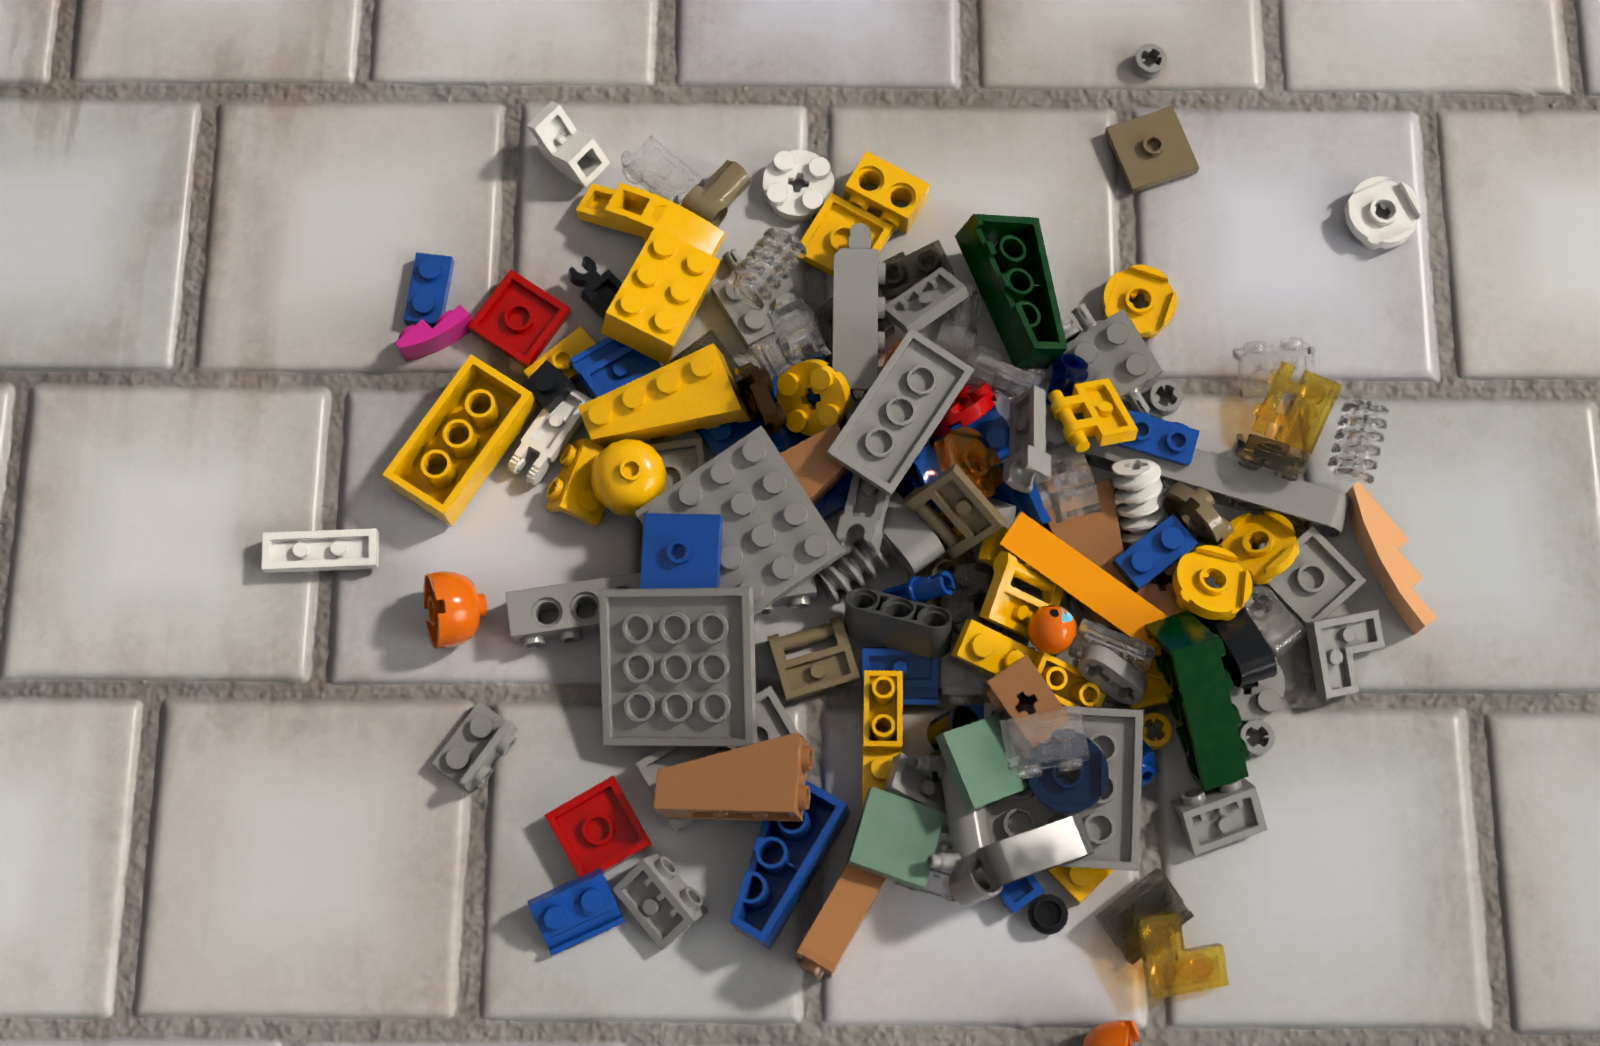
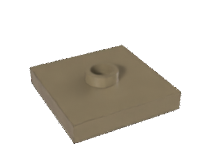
(1151, 150)

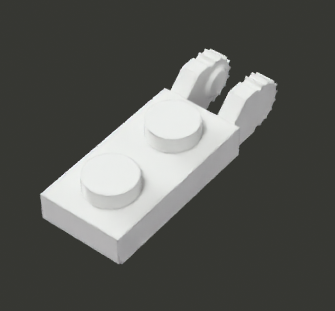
(548, 437)

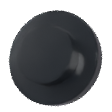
(1047, 914)

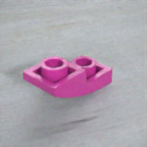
(422, 340)

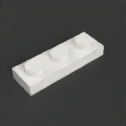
(320, 550)

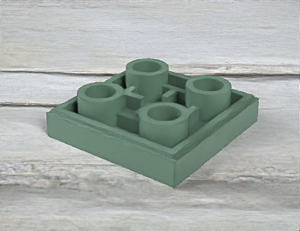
(979, 763)
(896, 838)

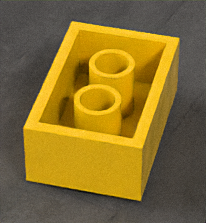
(660, 296)

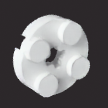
(797, 165)
(1380, 232)

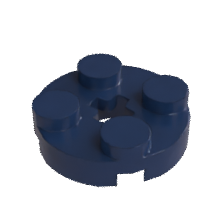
(1083, 791)

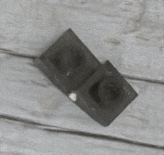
(907, 270)

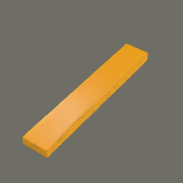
(1080, 578)

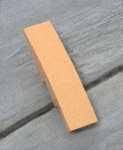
(1380, 544)

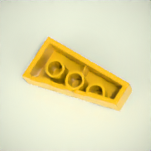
(668, 401)

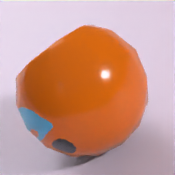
(1051, 629)

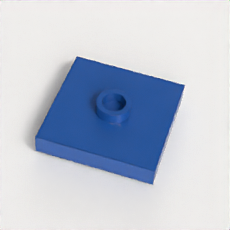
(681, 550)

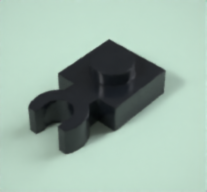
(598, 289)

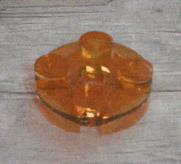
(965, 450)

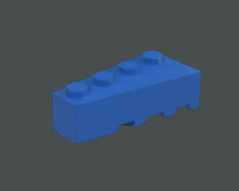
(784, 865)

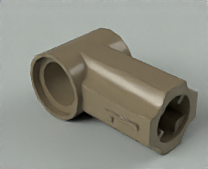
(718, 193)

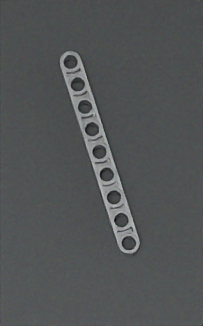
(1231, 484)

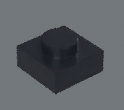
(549, 386)

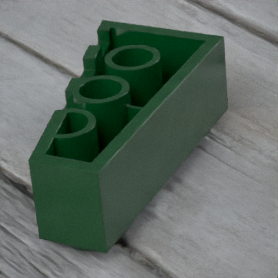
(1016, 285)
(1200, 699)

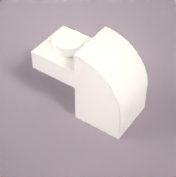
(566, 147)

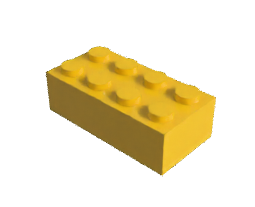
(460, 440)

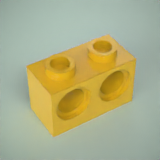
(891, 185)

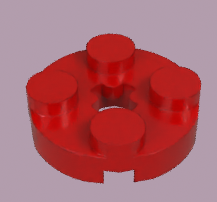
(967, 407)

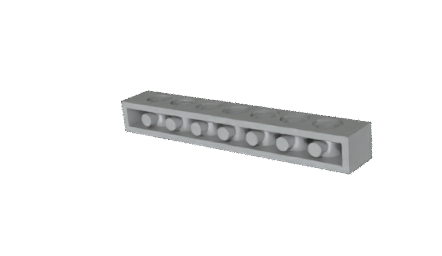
(528, 604)

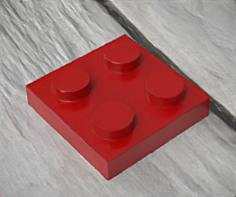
(519, 319)
(598, 828)

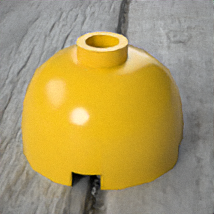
(627, 476)

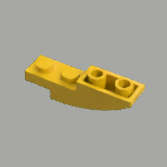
(640, 211)
(995, 652)
(881, 726)

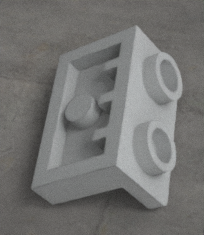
(925, 301)
(476, 747)
(1219, 815)
(660, 899)

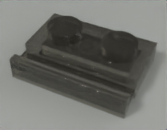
(1146, 897)

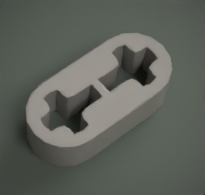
(1112, 674)

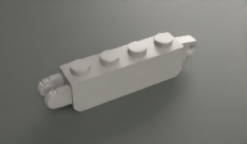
(856, 313)

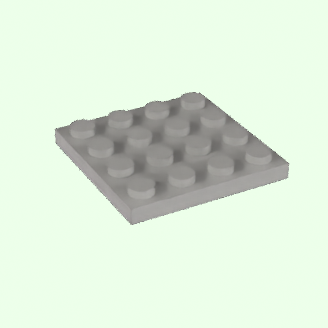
(769, 523)
(678, 666)
(1115, 818)

